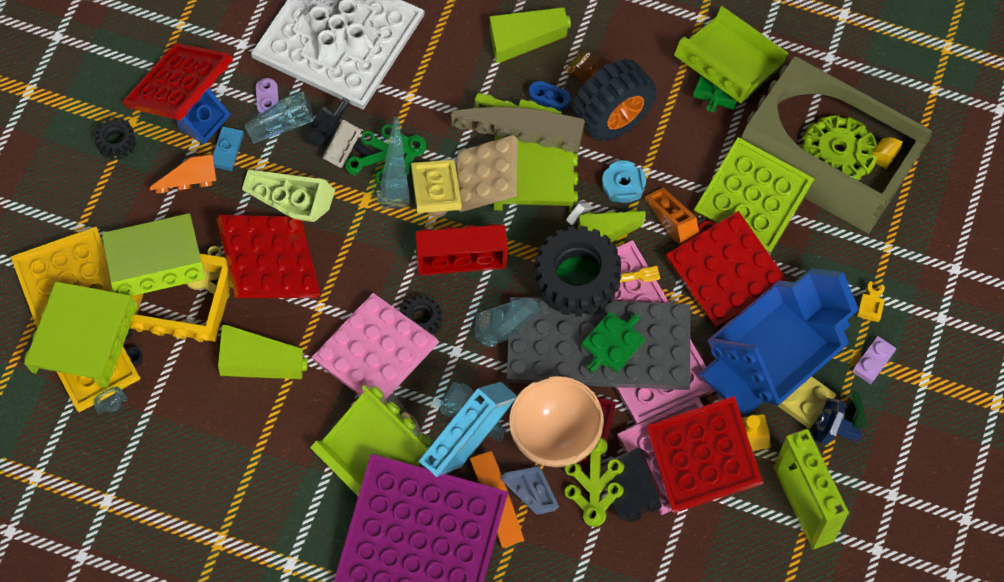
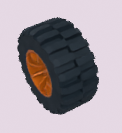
(615, 99)

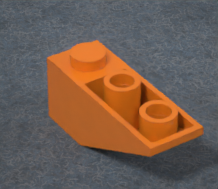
(192, 171)

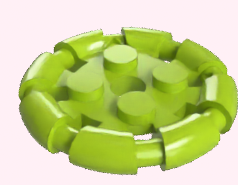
(841, 136)

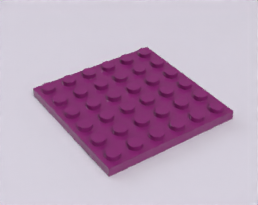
(420, 527)

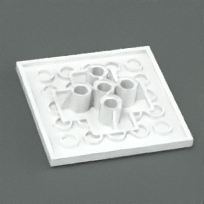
(339, 43)

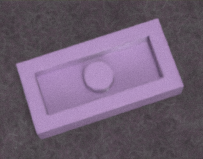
(874, 360)

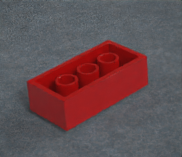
(461, 249)

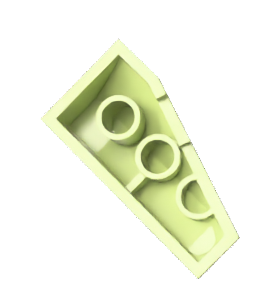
(293, 195)

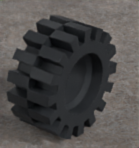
(115, 128)
(424, 305)

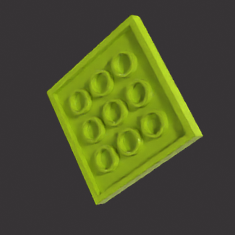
(757, 187)

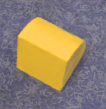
(887, 151)

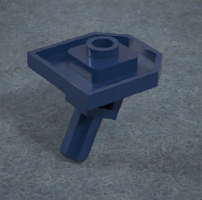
(831, 423)

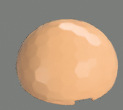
(556, 421)

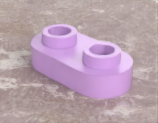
(266, 96)

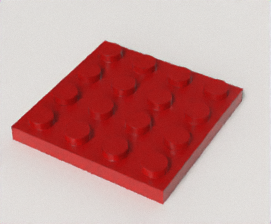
(177, 81)
(268, 257)
(725, 269)
(704, 454)

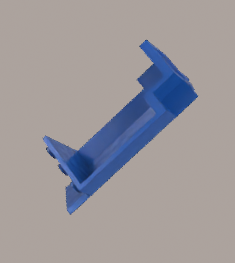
(781, 339)

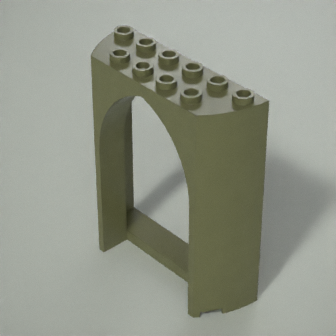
(831, 187)

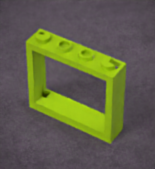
(810, 489)

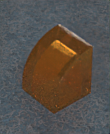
(583, 66)

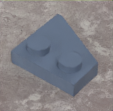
(532, 489)

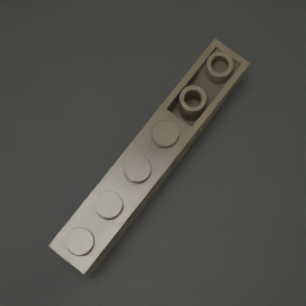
(525, 124)

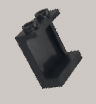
(639, 486)

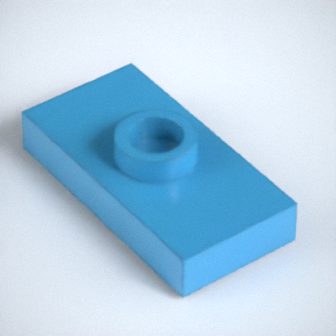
(227, 148)

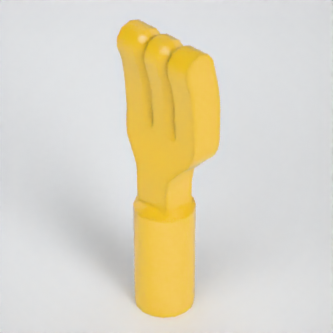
(645, 275)

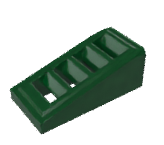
(855, 412)

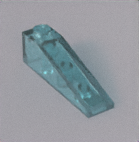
(394, 184)

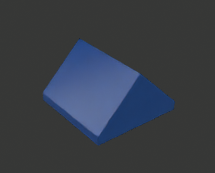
(204, 118)

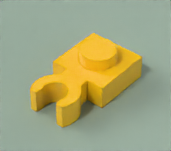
(871, 304)

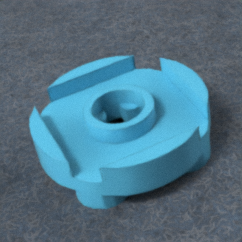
(619, 192)

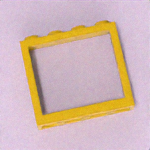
(182, 330)

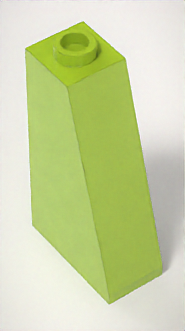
(526, 31)
(257, 356)

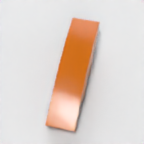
(488, 474)

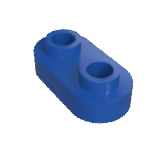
(549, 96)

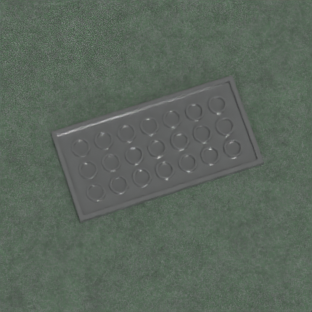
(552, 347)

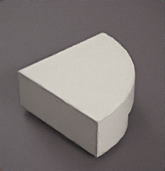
(580, 209)

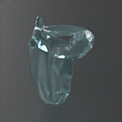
(110, 403)

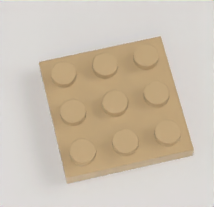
(487, 173)

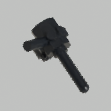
(326, 124)

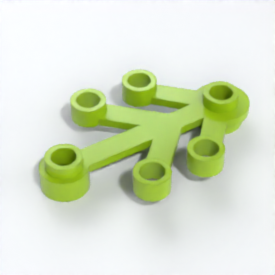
(595, 486)

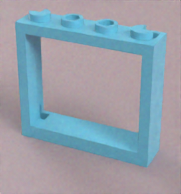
(468, 429)

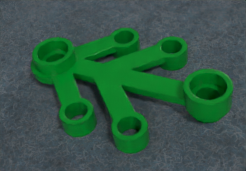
(407, 142)

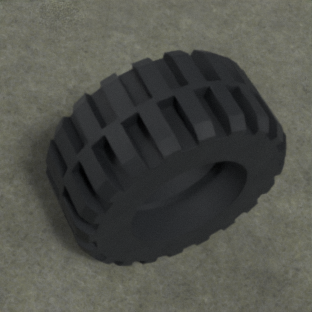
(578, 244)

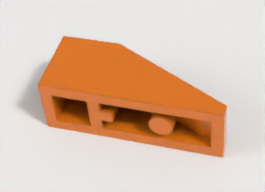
(674, 217)

